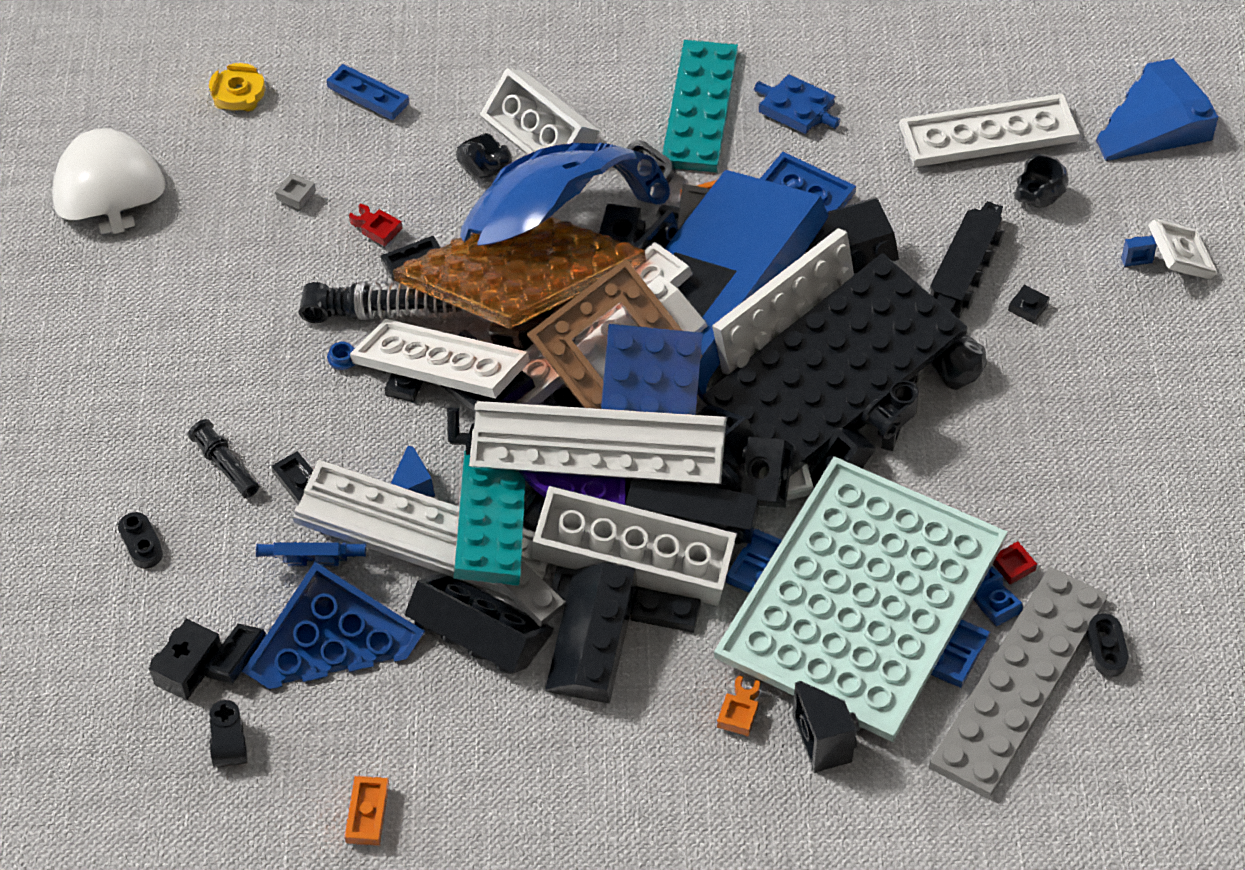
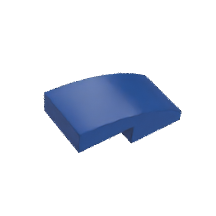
(996, 599)

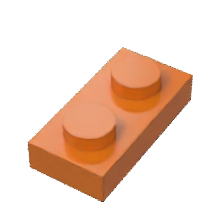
(367, 810)

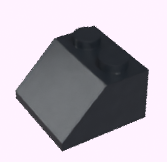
(824, 727)

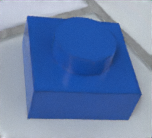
(1138, 251)

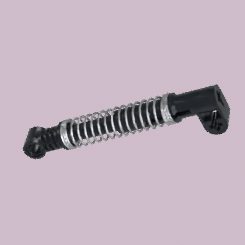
(360, 299)

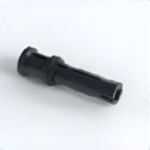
(216, 449)

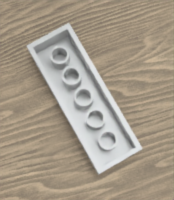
(664, 550)

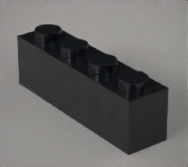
(698, 504)

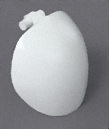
(104, 175)

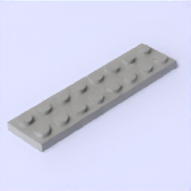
(1018, 683)

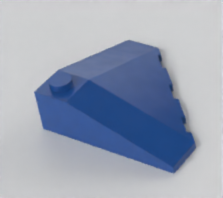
(1159, 114)
(329, 630)

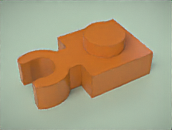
(739, 709)

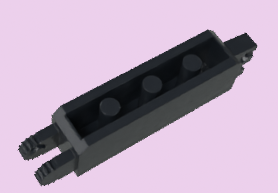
(966, 258)

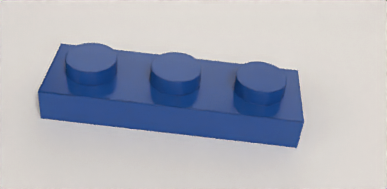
(368, 91)

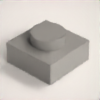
(295, 191)

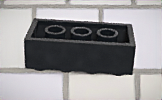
(867, 232)
(477, 622)
(592, 632)

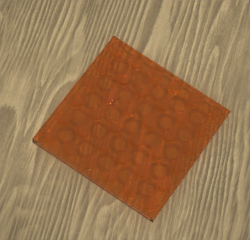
(517, 275)

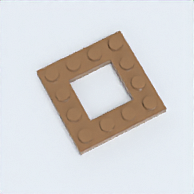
(555, 334)

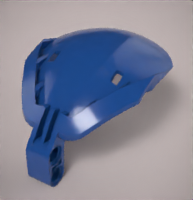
(546, 179)

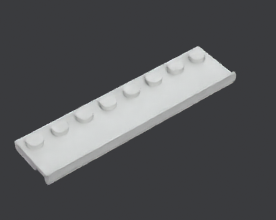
(598, 442)
(389, 520)

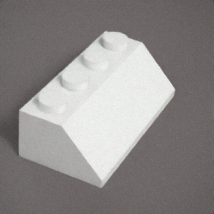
(534, 115)
(672, 299)

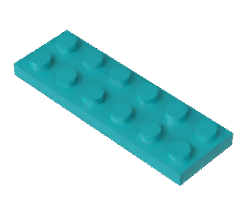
(700, 105)
(490, 525)

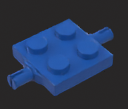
(797, 104)
(298, 553)

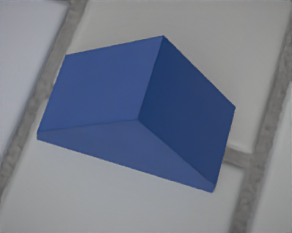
(413, 474)

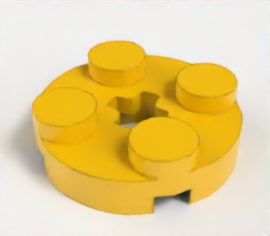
(243, 98)

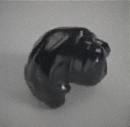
(483, 156)
(1042, 181)
(961, 363)

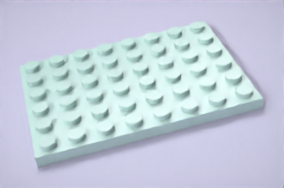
(862, 595)

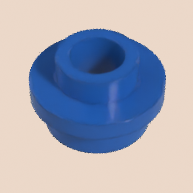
(335, 355)

